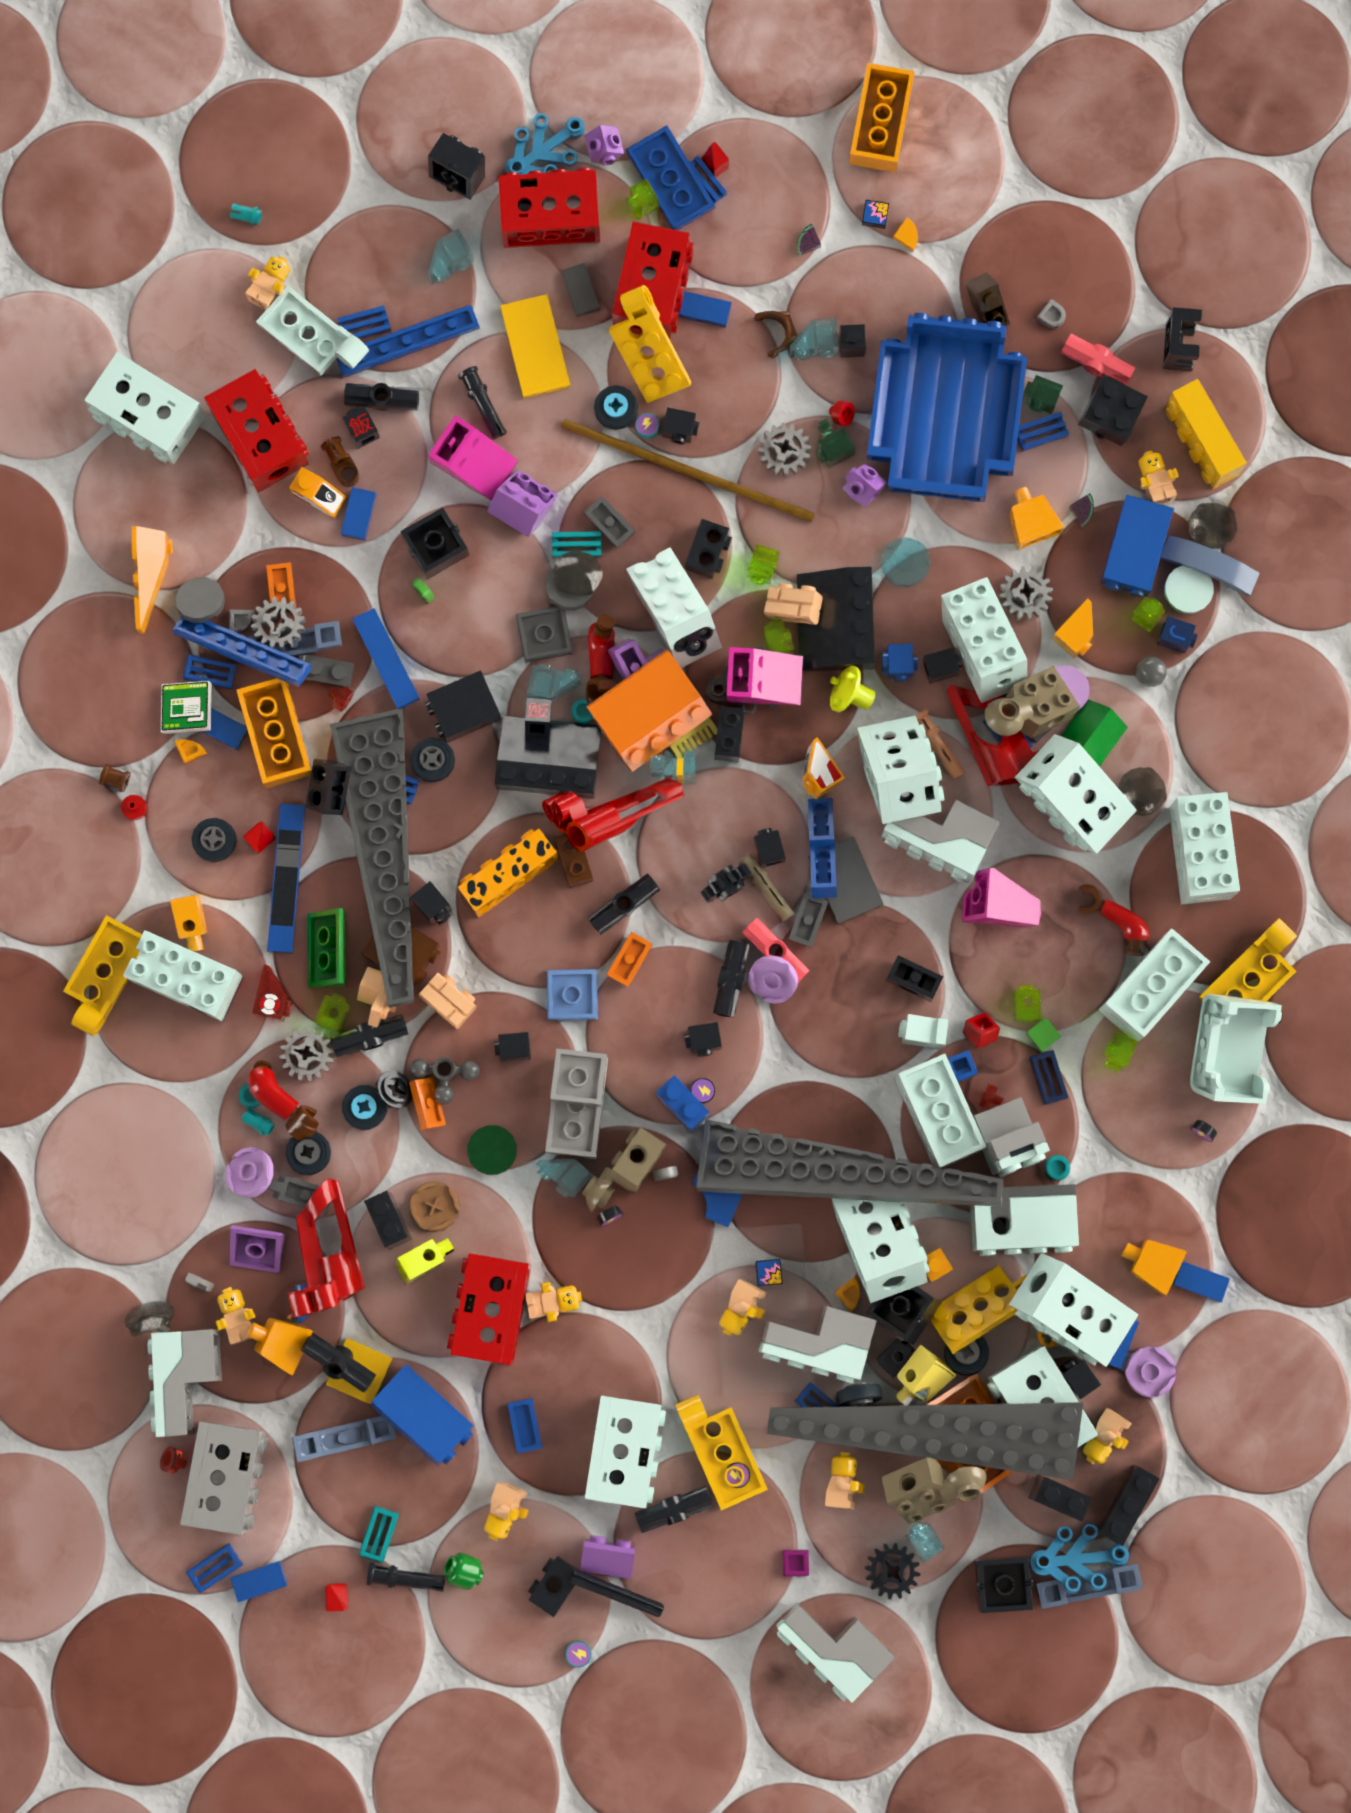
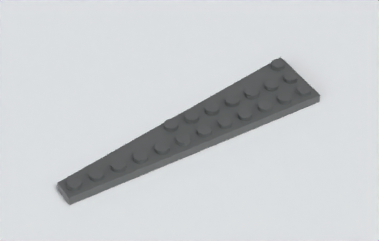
(380, 833)
(781, 1166)
(998, 1436)

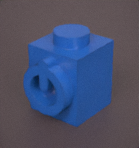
(899, 662)

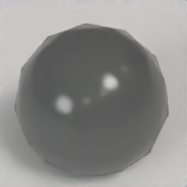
(1151, 671)

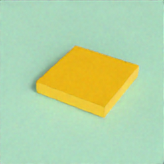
(372, 1360)

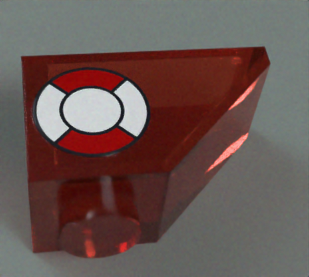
(271, 997)

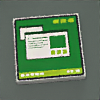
(186, 707)

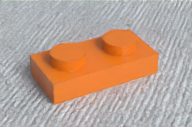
(281, 582)
(629, 959)
(428, 1110)

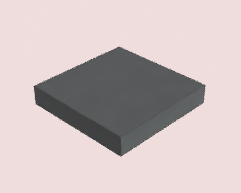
(544, 634)

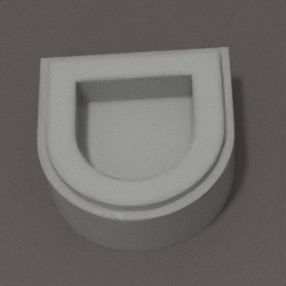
(1052, 315)
(665, 1173)

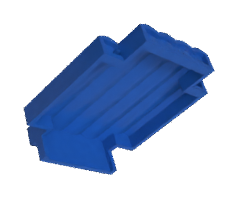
(947, 407)

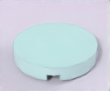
(1188, 590)

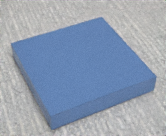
(572, 994)

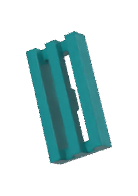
(576, 535)
(372, 1555)

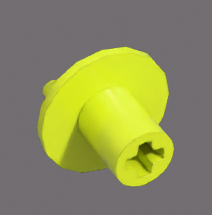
(849, 691)

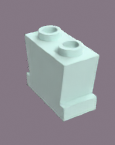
(923, 1031)

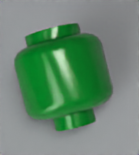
(463, 1571)

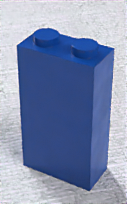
(1136, 546)
(422, 1416)

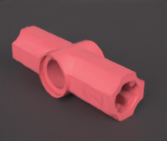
(1097, 359)
(764, 939)

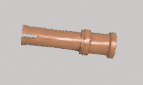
(939, 746)

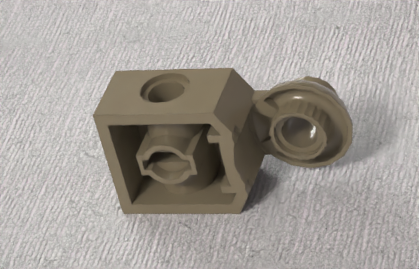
(1033, 706)
(625, 1172)
(929, 1489)

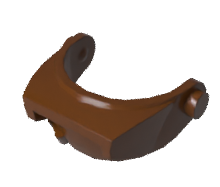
(785, 320)

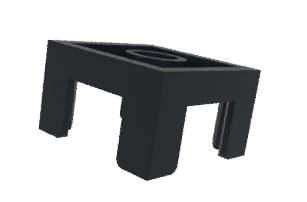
(1176, 354)

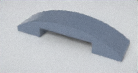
(1210, 563)
(313, 640)
(342, 1438)
(1118, 1580)

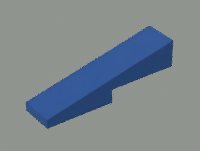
(386, 658)
(822, 848)

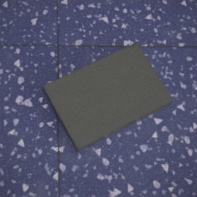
(854, 883)

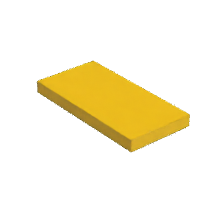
(535, 346)

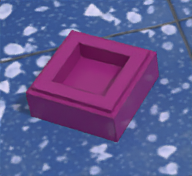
(796, 1562)

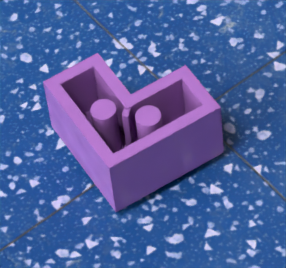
(629, 658)

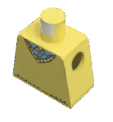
(923, 1376)

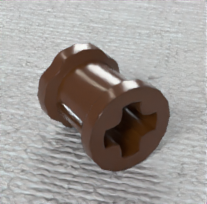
(114, 778)

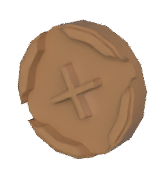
(434, 1206)

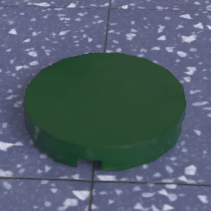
(492, 1150)

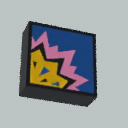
(875, 214)
(769, 1272)

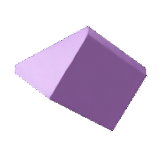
(256, 1249)

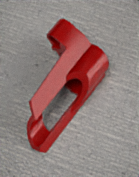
(996, 762)
(603, 822)
(332, 1277)

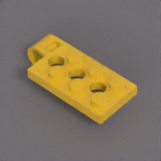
(643, 312)
(1270, 943)
(94, 1012)
(964, 1303)
(695, 1422)

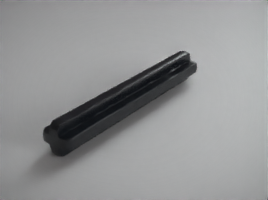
(616, 1593)

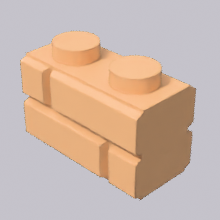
(793, 604)
(448, 1000)

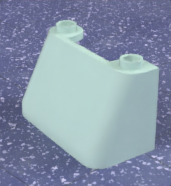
(1231, 1048)

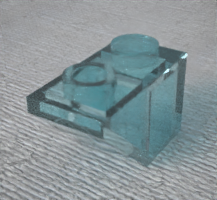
(449, 256)
(817, 338)
(552, 683)
(567, 1174)
(924, 1540)

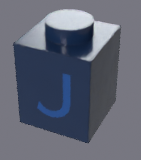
(1177, 635)

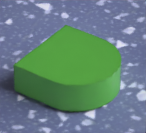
(423, 591)

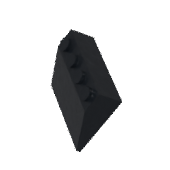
(844, 623)
(549, 764)

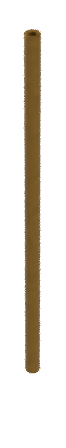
(688, 470)

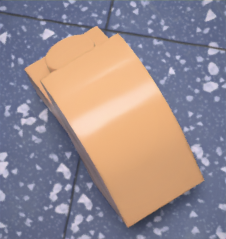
(373, 993)

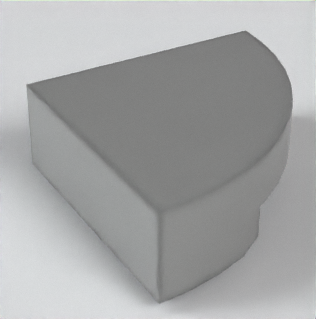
(240, 620)
(199, 1282)

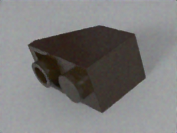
(987, 299)

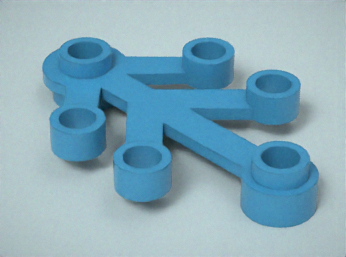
(542, 150)
(1075, 1560)

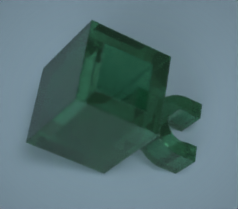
(834, 446)

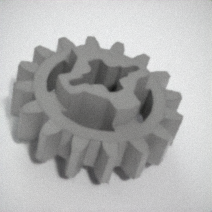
(793, 452)
(1015, 595)
(288, 627)
(304, 1065)

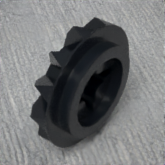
(401, 1086)

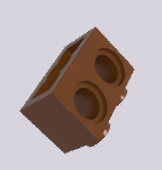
(574, 862)

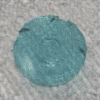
(905, 562)

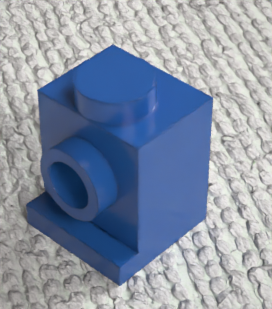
(963, 1066)

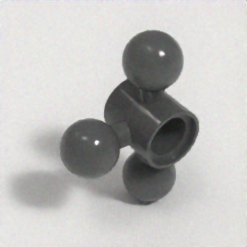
(444, 1094)

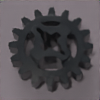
(726, 883)
(882, 1577)

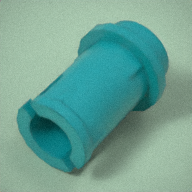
(247, 214)
(258, 1122)

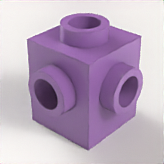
(604, 144)
(863, 484)

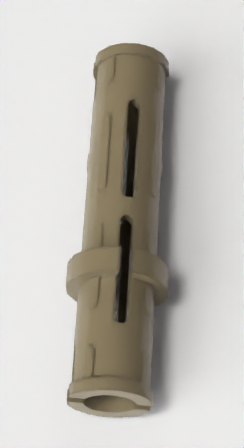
(767, 889)

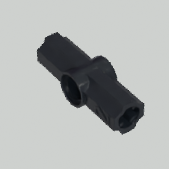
(365, 395)
(637, 894)
(731, 978)
(367, 1037)
(338, 1362)
(674, 1509)

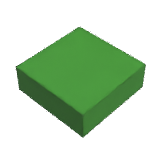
(1043, 1034)

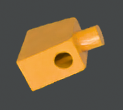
(1033, 519)
(189, 909)
(1155, 1264)
(280, 1342)

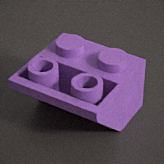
(522, 503)
(607, 1557)

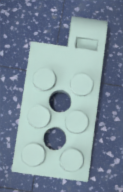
(329, 339)

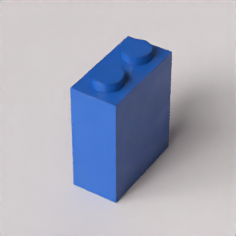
(682, 1104)

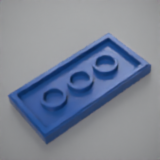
(659, 162)

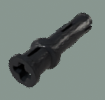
(478, 392)
(392, 1576)

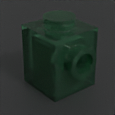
(1042, 394)

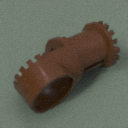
(341, 461)

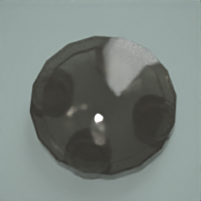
(1213, 525)
(577, 573)
(1143, 790)
(149, 1318)

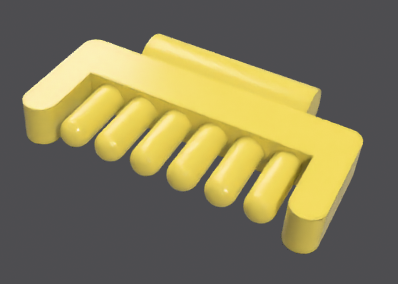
(688, 736)

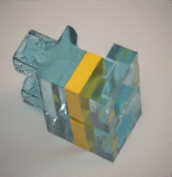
(677, 769)

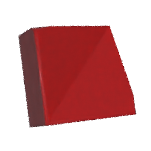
(715, 159)
(259, 837)
(981, 1030)
(336, 1597)

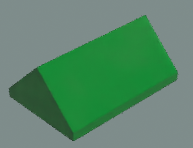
(1096, 730)
(327, 949)

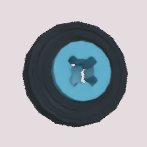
(615, 416)
(372, 1109)

